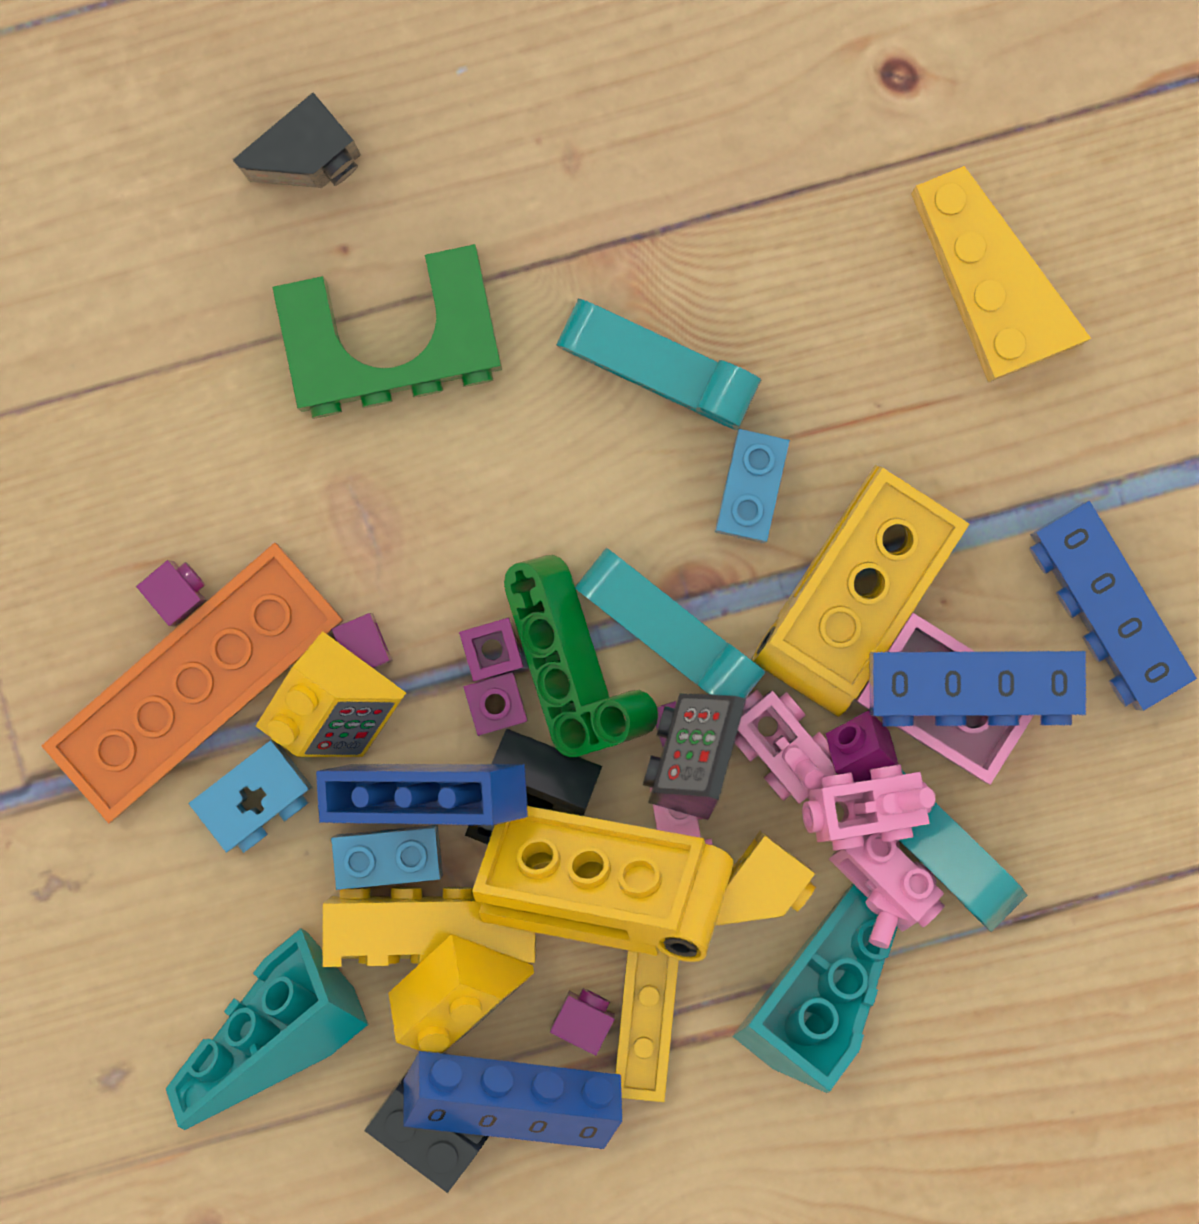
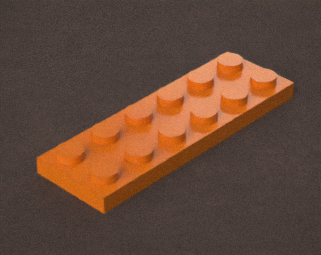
(191, 683)

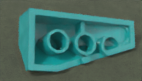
(820, 1002)
(280, 1027)

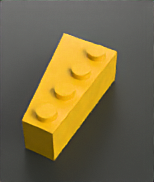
(995, 282)
(410, 926)

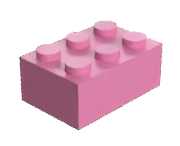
(972, 747)

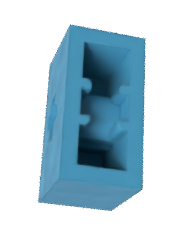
(752, 486)
(222, 806)
(387, 857)

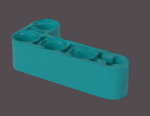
(659, 364)
(668, 628)
(965, 868)

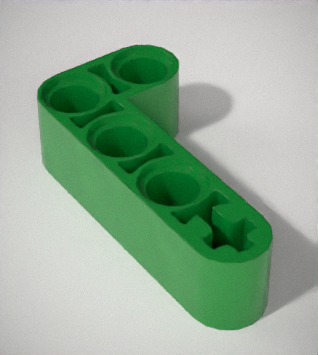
(545, 602)

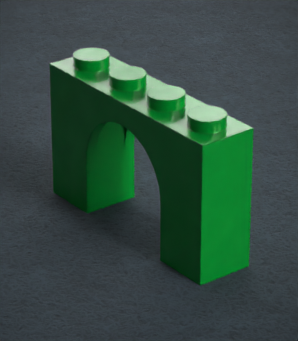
(459, 348)

